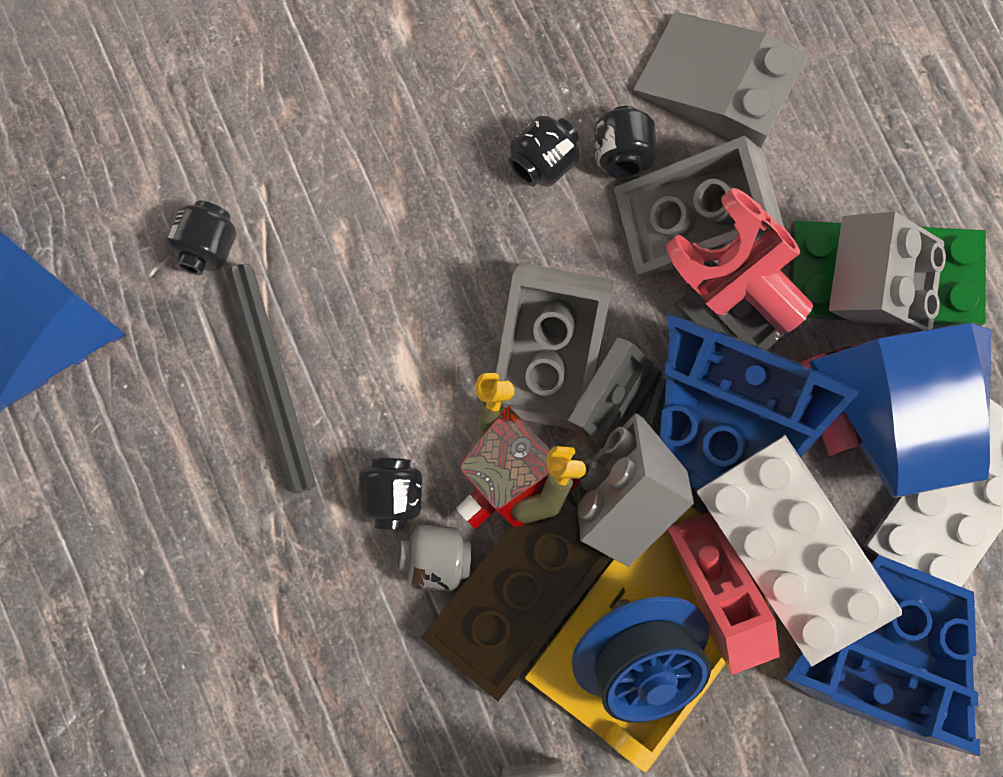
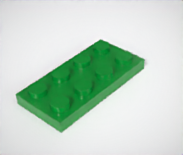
(960, 282)

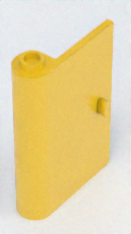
(650, 575)

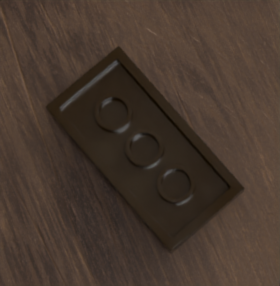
(516, 600)

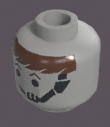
(435, 558)

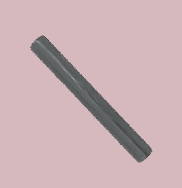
(271, 378)

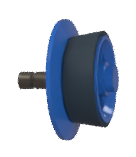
(645, 658)

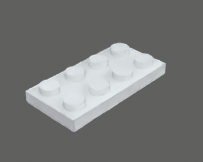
(947, 527)
(799, 551)

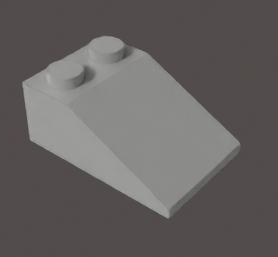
(721, 76)
(688, 202)
(552, 340)

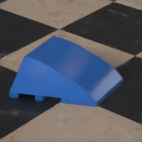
(41, 324)
(737, 399)
(920, 405)
(910, 671)

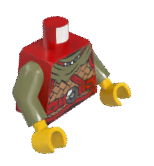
(512, 464)

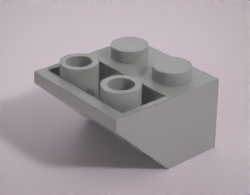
(887, 272)
(631, 492)

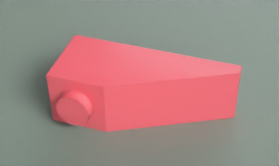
(725, 594)

